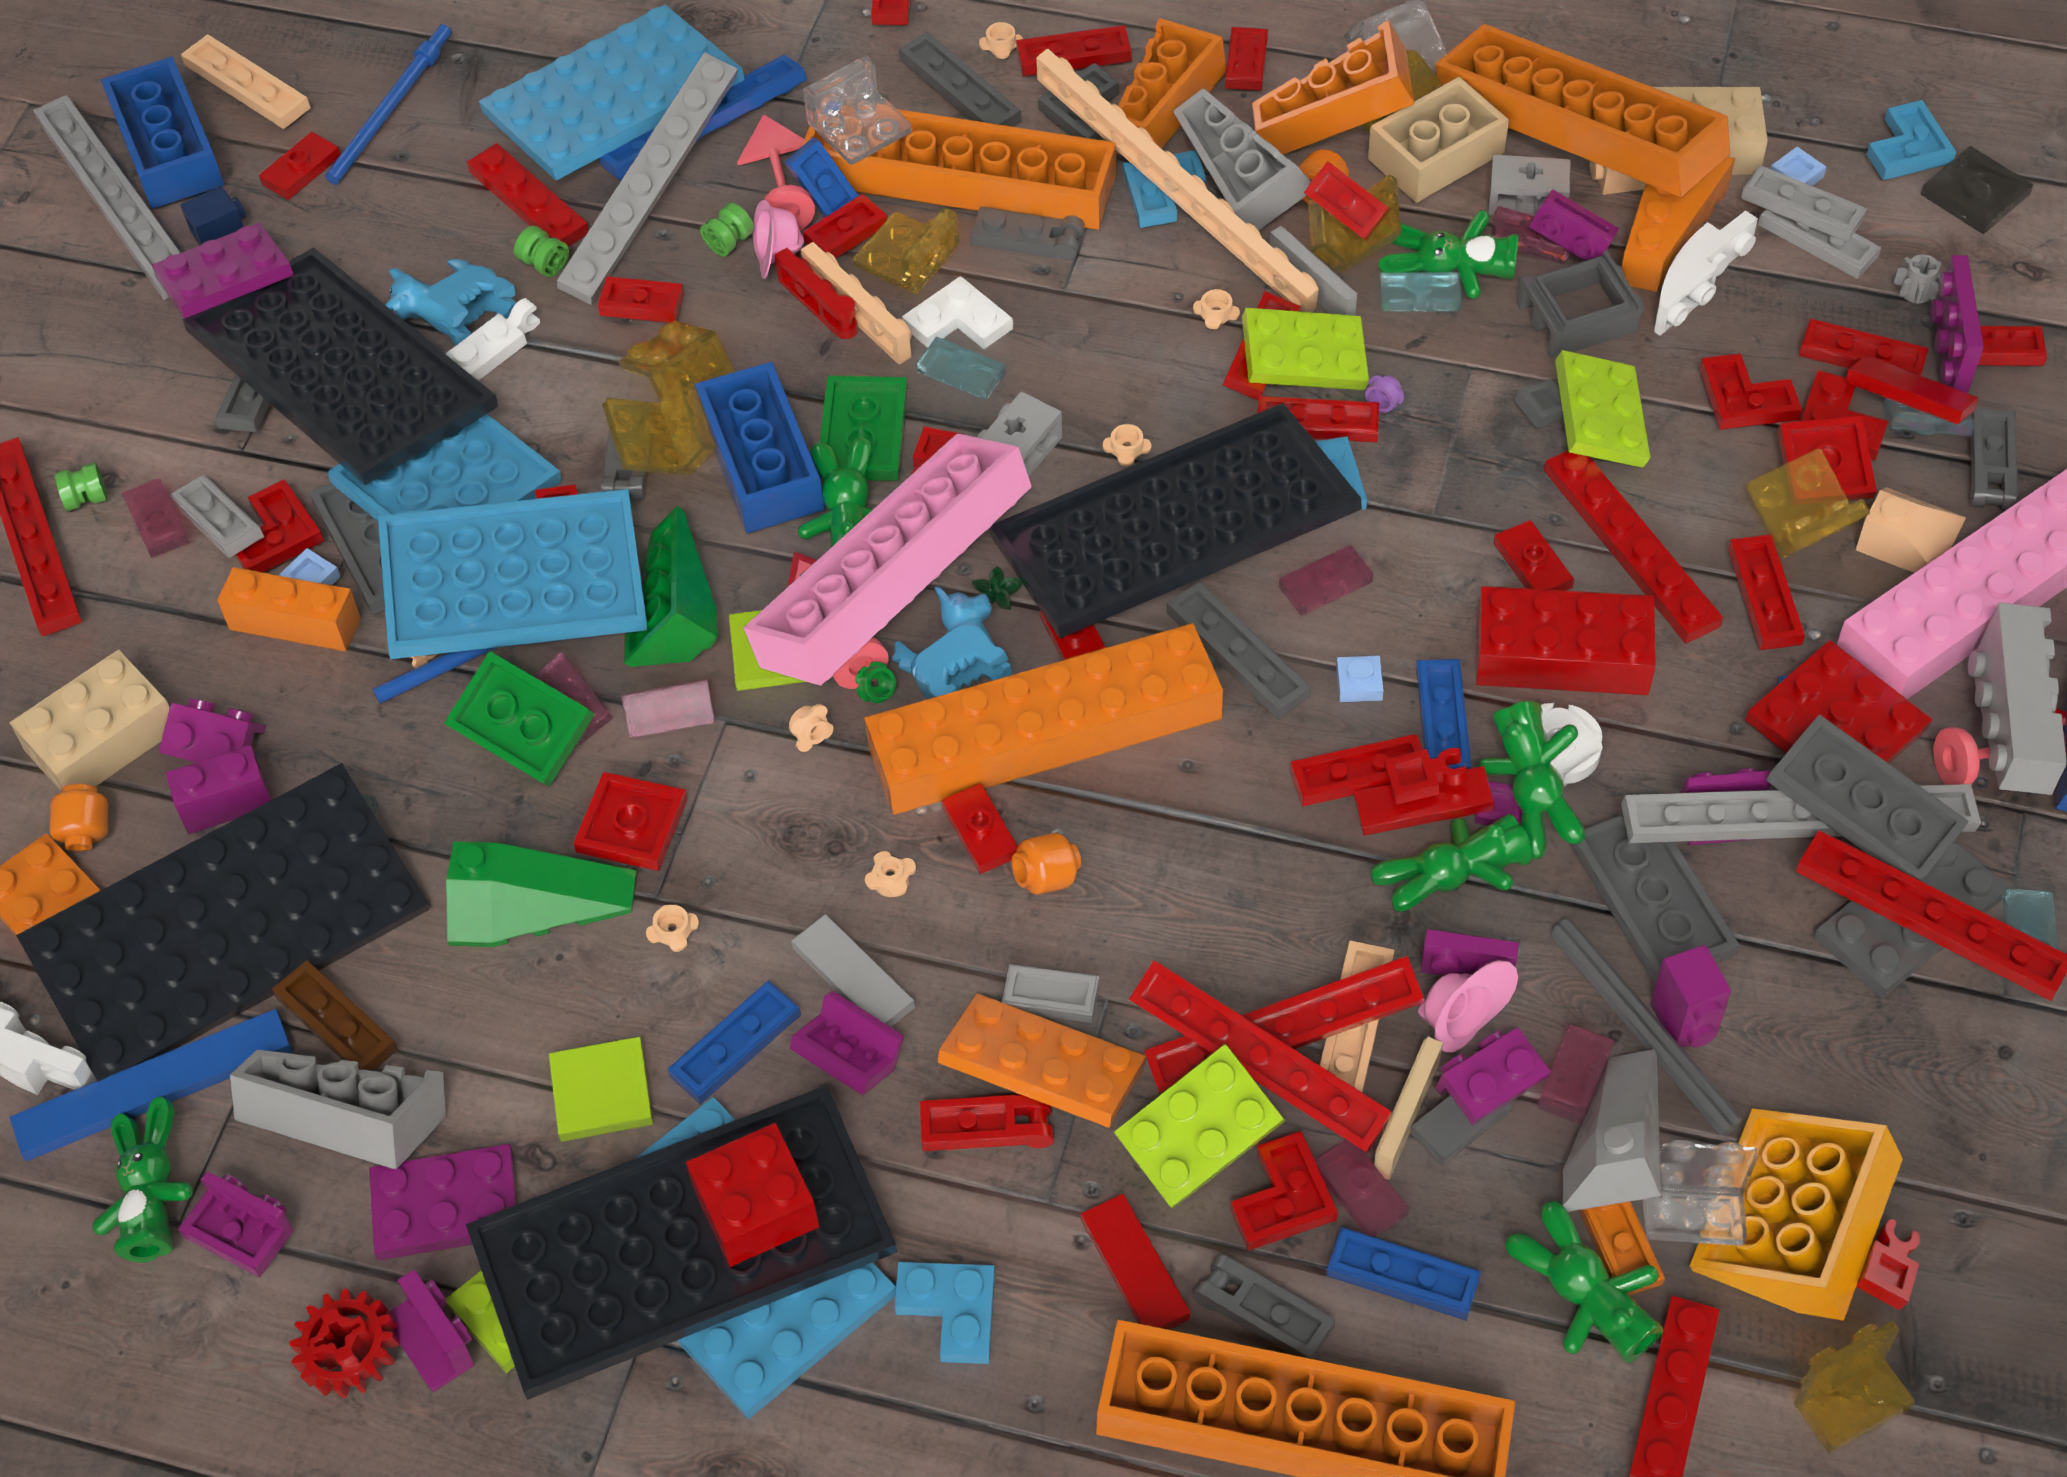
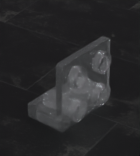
(1413, 27)
(852, 112)
(1701, 1193)

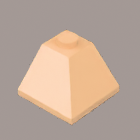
(1907, 530)

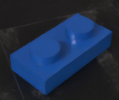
(820, 177)

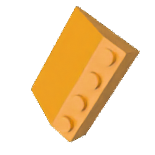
(1807, 1211)

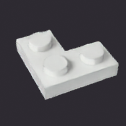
(958, 307)

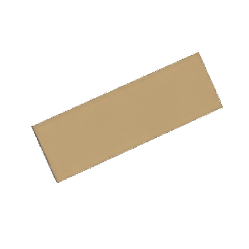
(1408, 1107)

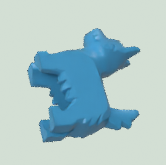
(453, 300)
(960, 653)

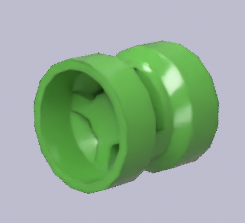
(729, 227)
(537, 249)
(81, 486)

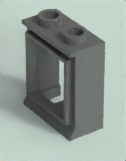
(1590, 328)

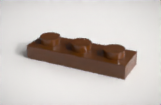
(334, 1018)

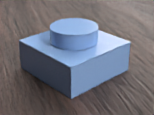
(1800, 166)
(312, 568)
(1359, 678)

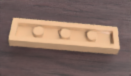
(245, 81)
(871, 314)
(1350, 1052)

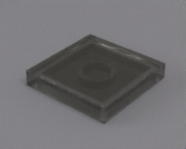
(1976, 189)

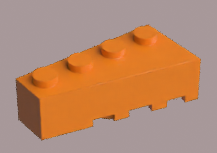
(1174, 69)
(1338, 94)
(1667, 223)

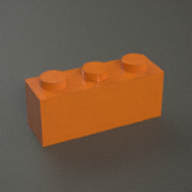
(289, 609)

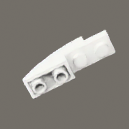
(1698, 264)
(31, 1061)

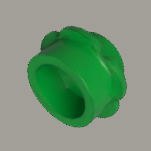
(885, 683)

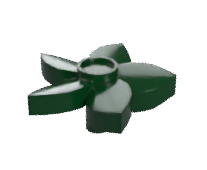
(998, 588)

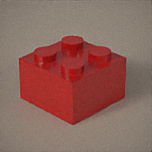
(752, 1194)

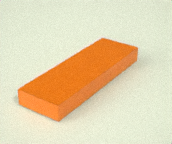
(1620, 1240)

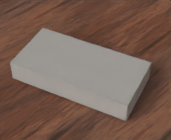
(1051, 992)

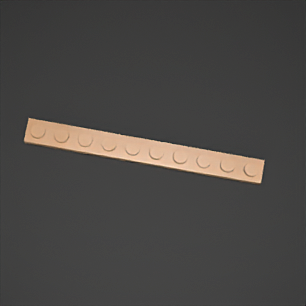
(1185, 190)

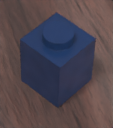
(213, 215)

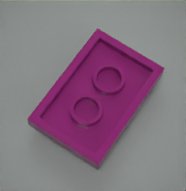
(222, 270)
(1957, 325)
(433, 1198)

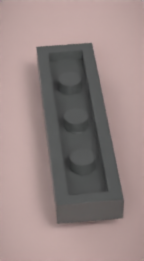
(958, 82)
(1240, 650)

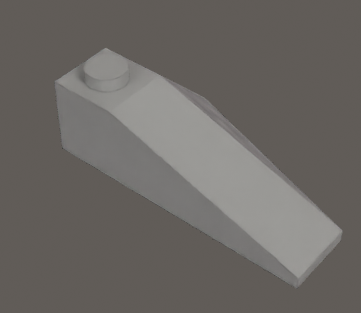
(1619, 1138)

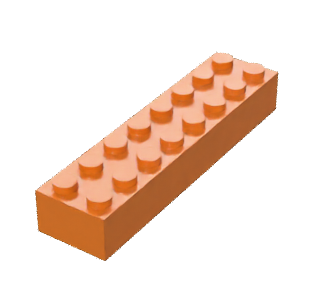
(1591, 110)
(988, 167)
(1044, 718)
(1294, 1411)

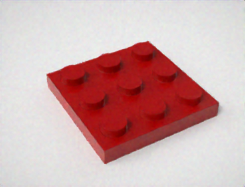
(1846, 696)

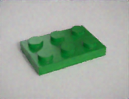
(866, 409)
(519, 718)

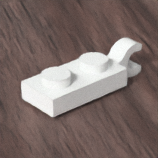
(495, 340)

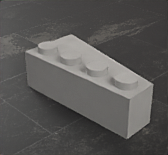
(1245, 167)
(2019, 699)
(339, 1105)

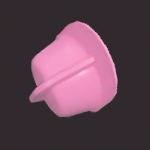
(774, 232)
(1466, 1002)

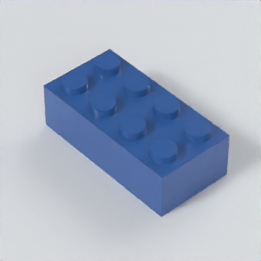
(162, 132)
(760, 447)

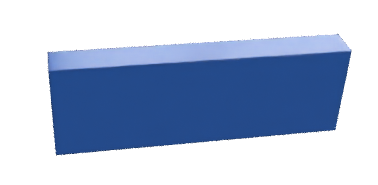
(1443, 708)
(734, 1042)
(1403, 1273)

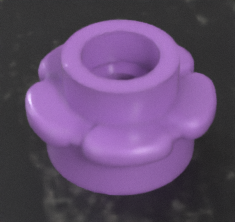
(1386, 391)

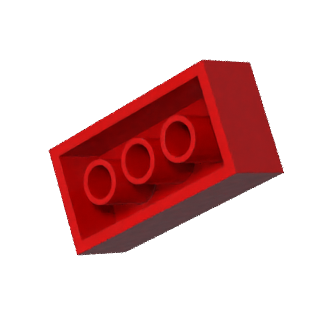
(1565, 640)

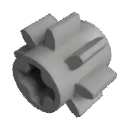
(1919, 278)

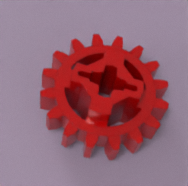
(324, 1345)

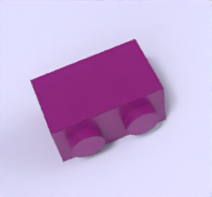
(218, 789)
(1691, 997)

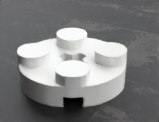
(1582, 754)

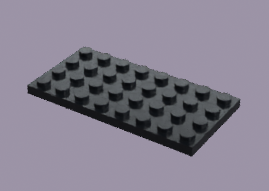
(342, 367)
(1173, 519)
(221, 923)
(635, 1263)

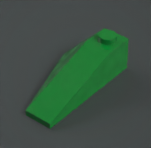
(675, 597)
(517, 891)

